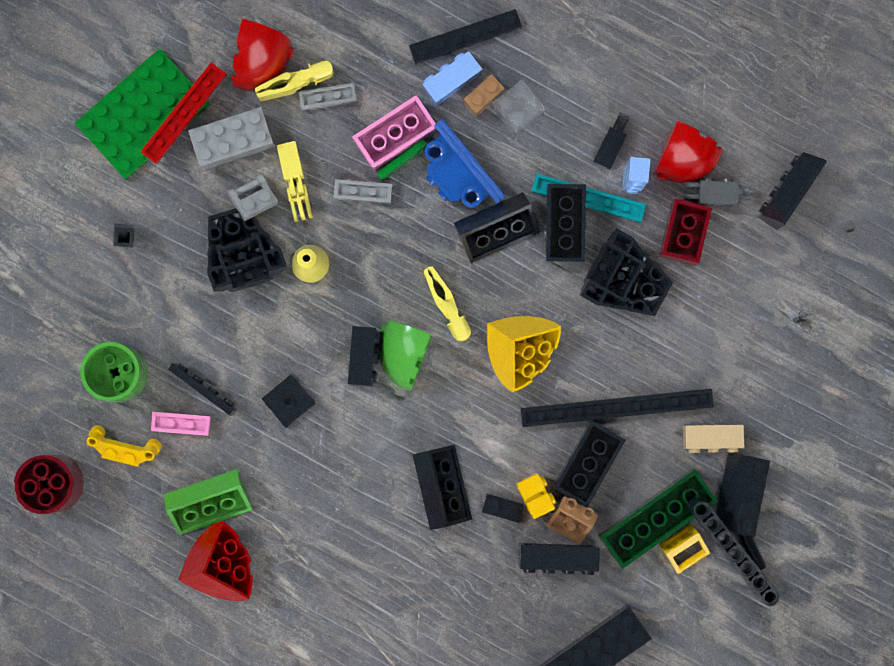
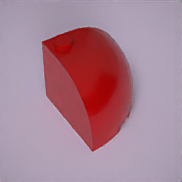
(260, 56)
(687, 155)
(219, 565)

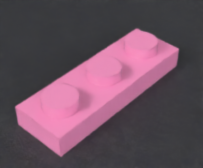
(180, 423)

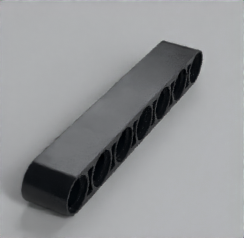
(739, 558)

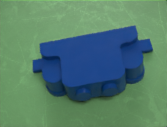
(457, 171)

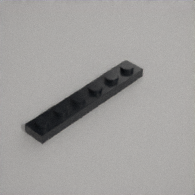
(465, 36)

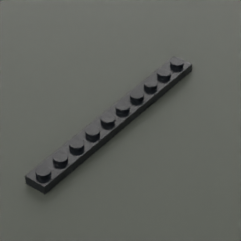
(617, 407)

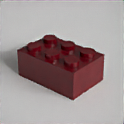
(685, 232)

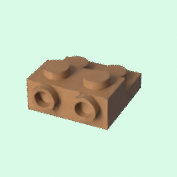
(572, 520)

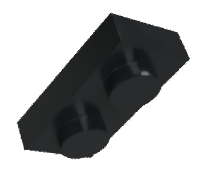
(502, 508)

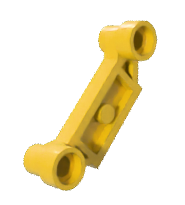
(122, 451)

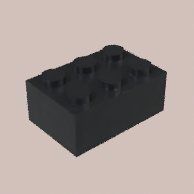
(363, 356)

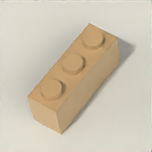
(713, 437)

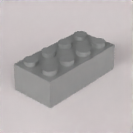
(231, 138)

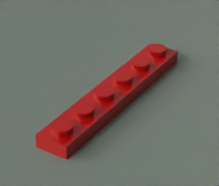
(183, 113)

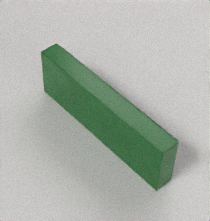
(401, 160)

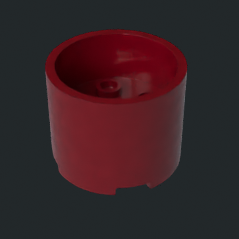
(64, 480)

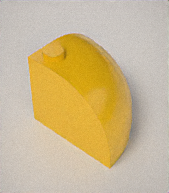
(521, 348)

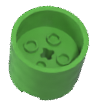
(98, 373)

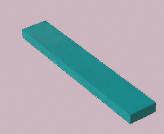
(598, 200)

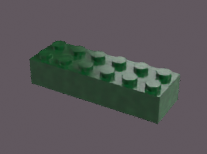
(655, 519)

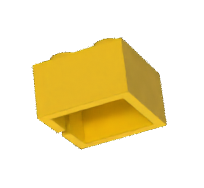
(535, 495)

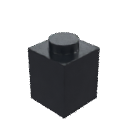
(123, 235)

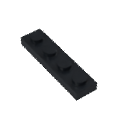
(209, 393)

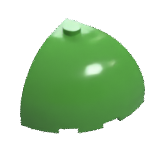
(402, 352)

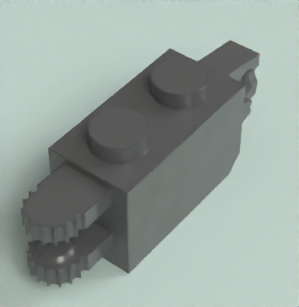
(718, 193)

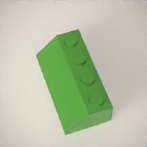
(207, 502)

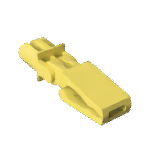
(295, 81)
(293, 172)
(458, 325)

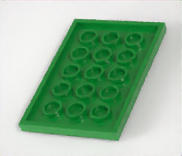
(135, 111)

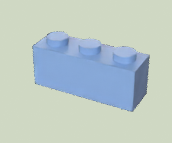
(452, 78)
(636, 175)

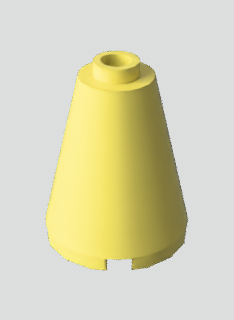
(315, 268)

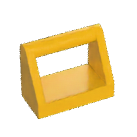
(680, 542)

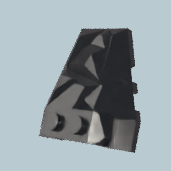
(240, 253)
(625, 277)

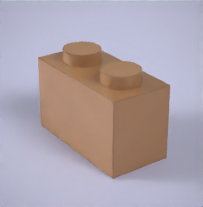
(483, 96)

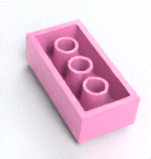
(395, 133)

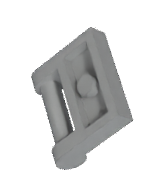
(256, 202)

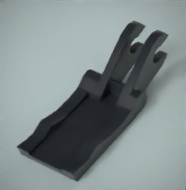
(611, 144)

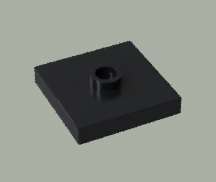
(288, 401)

